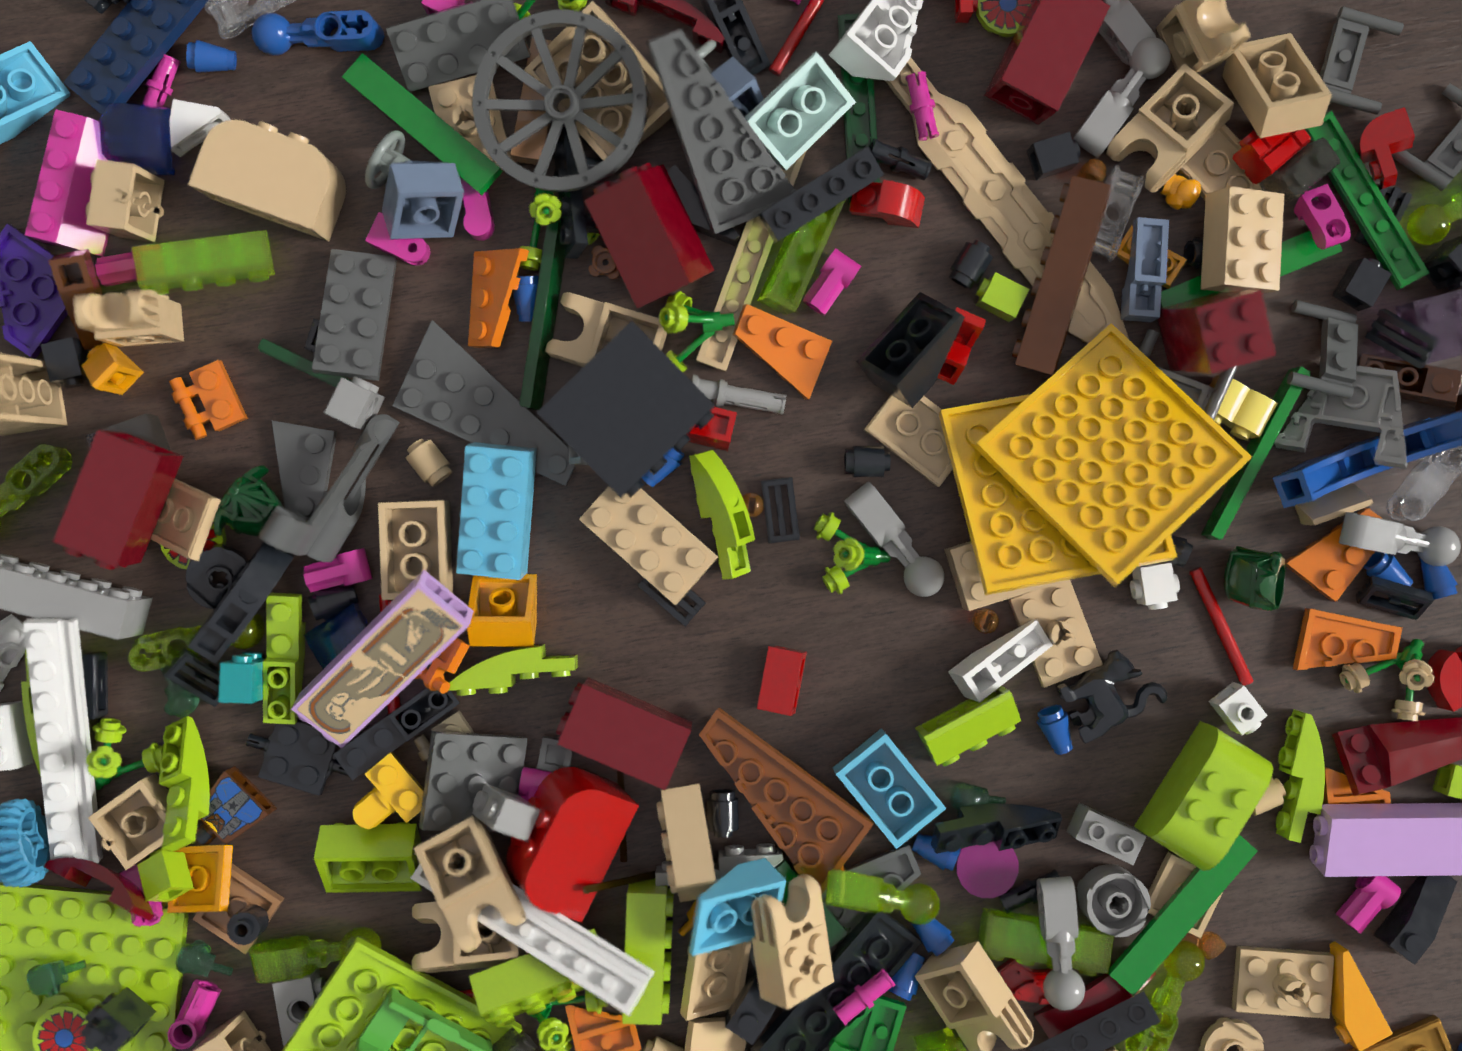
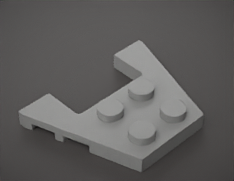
(1372, 408)

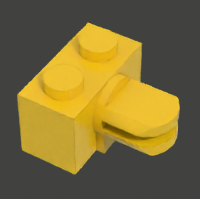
(393, 791)

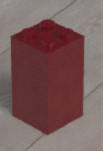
(1045, 56)
(648, 233)
(1216, 332)
(117, 499)
(623, 732)

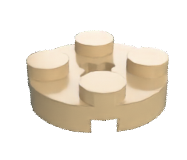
(1231, 1032)

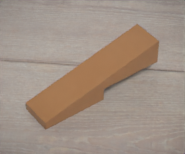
(531, 148)

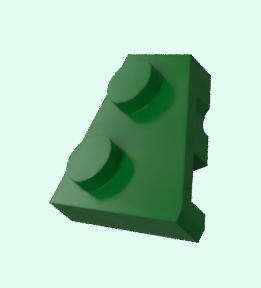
(872, 1028)

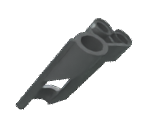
(334, 516)

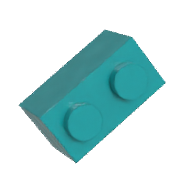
(242, 678)

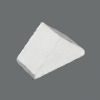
(191, 124)

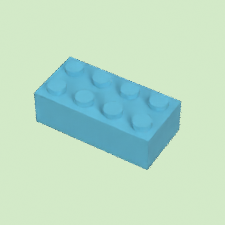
(496, 510)

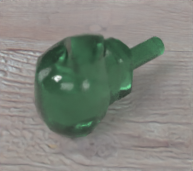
(180, 701)
(968, 795)
(198, 960)
(47, 978)

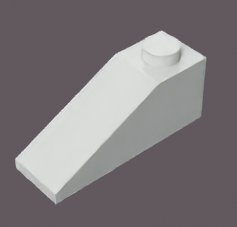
(999, 661)

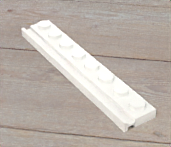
(62, 737)
(569, 950)

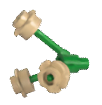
(1414, 674)

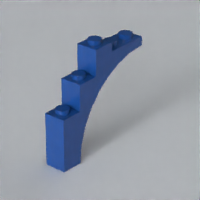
(1332, 471)

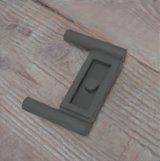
(1345, 54)
(1446, 159)
(1337, 351)
(1205, 396)

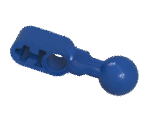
(355, 32)

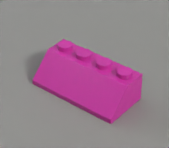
(66, 186)

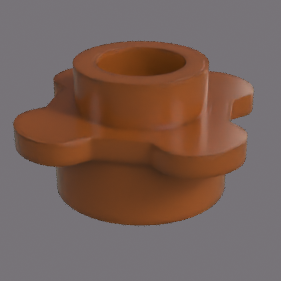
(597, 267)

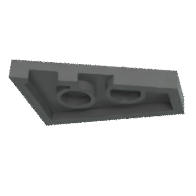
(303, 464)

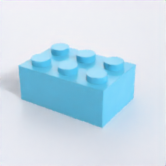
(888, 788)

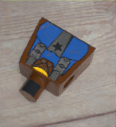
(233, 808)

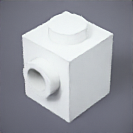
(1154, 585)
(1238, 709)

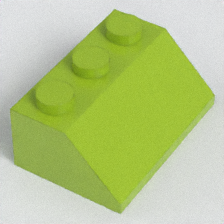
(968, 726)
(367, 859)

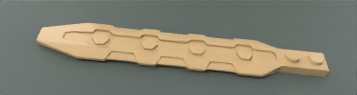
(1002, 201)

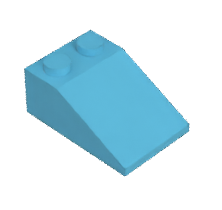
(26, 90)
(725, 909)

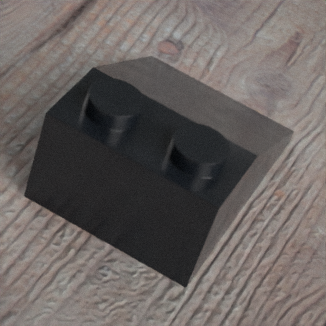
(912, 349)

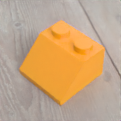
(503, 611)

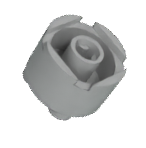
(1130, 898)

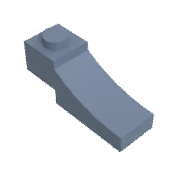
(1146, 270)

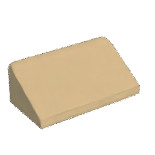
(1333, 505)

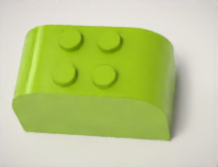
(1206, 797)

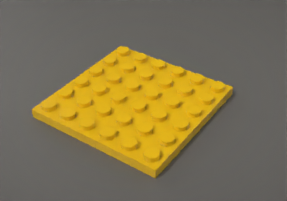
(1112, 453)
(1008, 534)

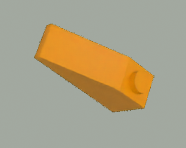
(1353, 1004)

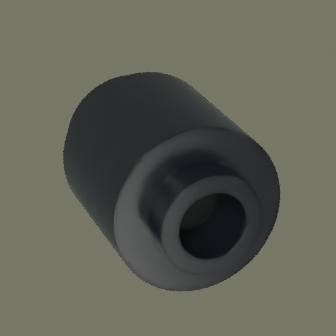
(971, 264)
(866, 461)
(722, 812)
(247, 924)

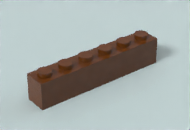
(1063, 274)

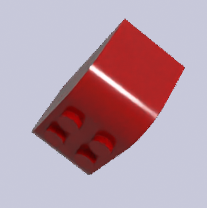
(571, 840)

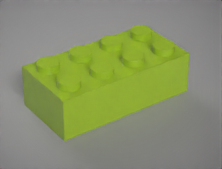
(646, 941)
(520, 987)

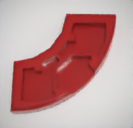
(1024, 982)

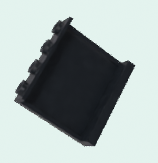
(627, 410)

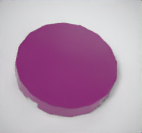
(986, 870)

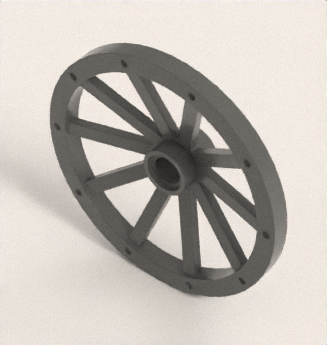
(496, 56)

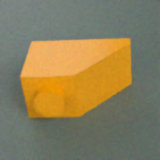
(110, 369)

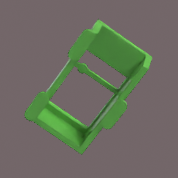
(395, 1013)

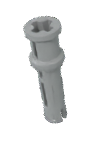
(721, 393)

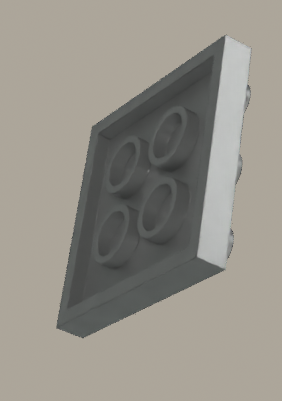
(459, 769)

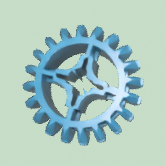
(22, 843)

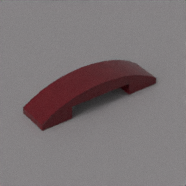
(680, 11)
(124, 895)
(1098, 997)

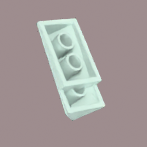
(799, 111)

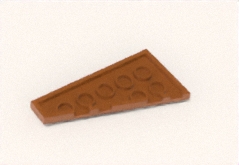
(796, 809)

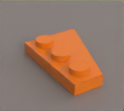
(491, 290)
(785, 347)
(1329, 564)
(1338, 639)

